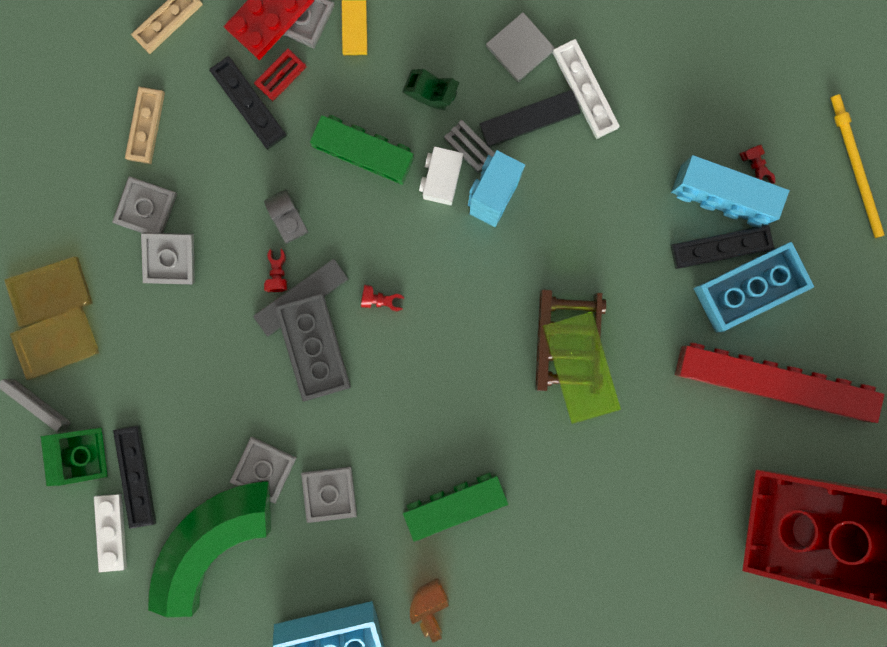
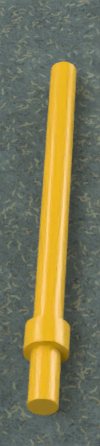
(843, 121)

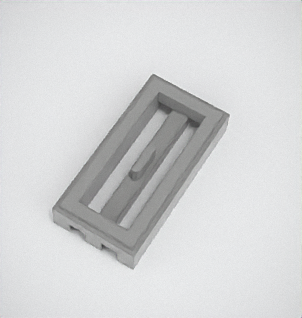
(455, 131)

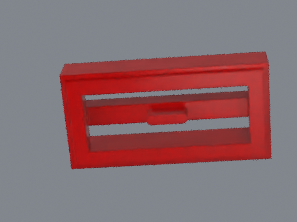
(287, 81)

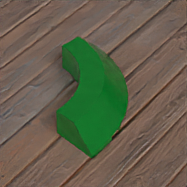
(199, 539)

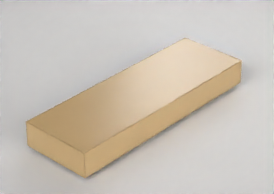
(164, 22)
(144, 125)

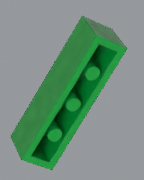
(361, 149)
(455, 506)

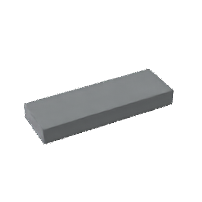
(34, 404)

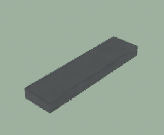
(323, 280)

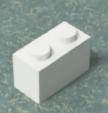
(442, 175)

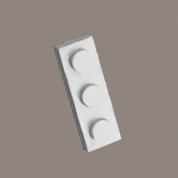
(110, 532)

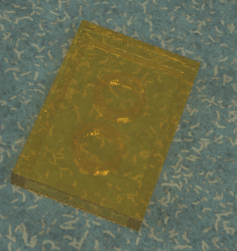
(48, 291)
(54, 343)

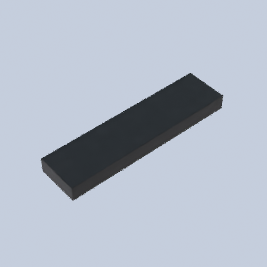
(247, 102)
(529, 118)
(722, 247)
(134, 477)

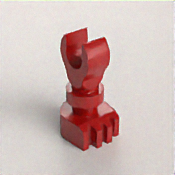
(754, 154)
(276, 284)
(369, 298)

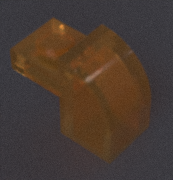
(425, 602)

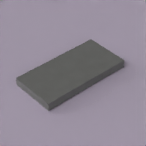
(312, 346)

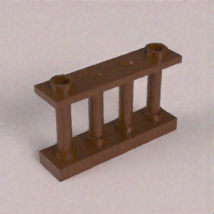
(547, 304)

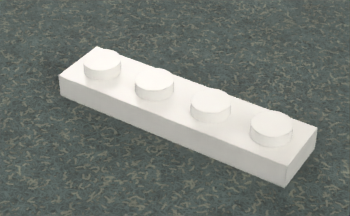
(585, 89)

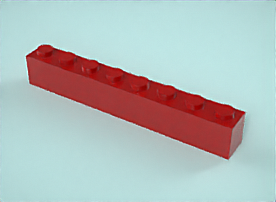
(780, 384)

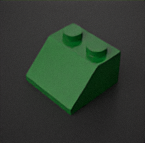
(73, 457)

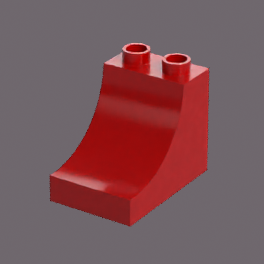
(819, 536)

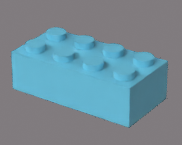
(495, 188)
(729, 192)
(753, 287)

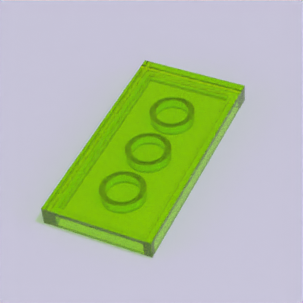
(581, 367)

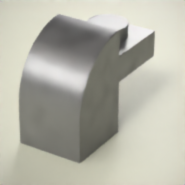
(286, 216)

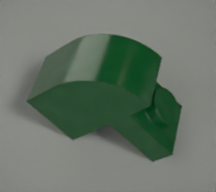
(430, 89)

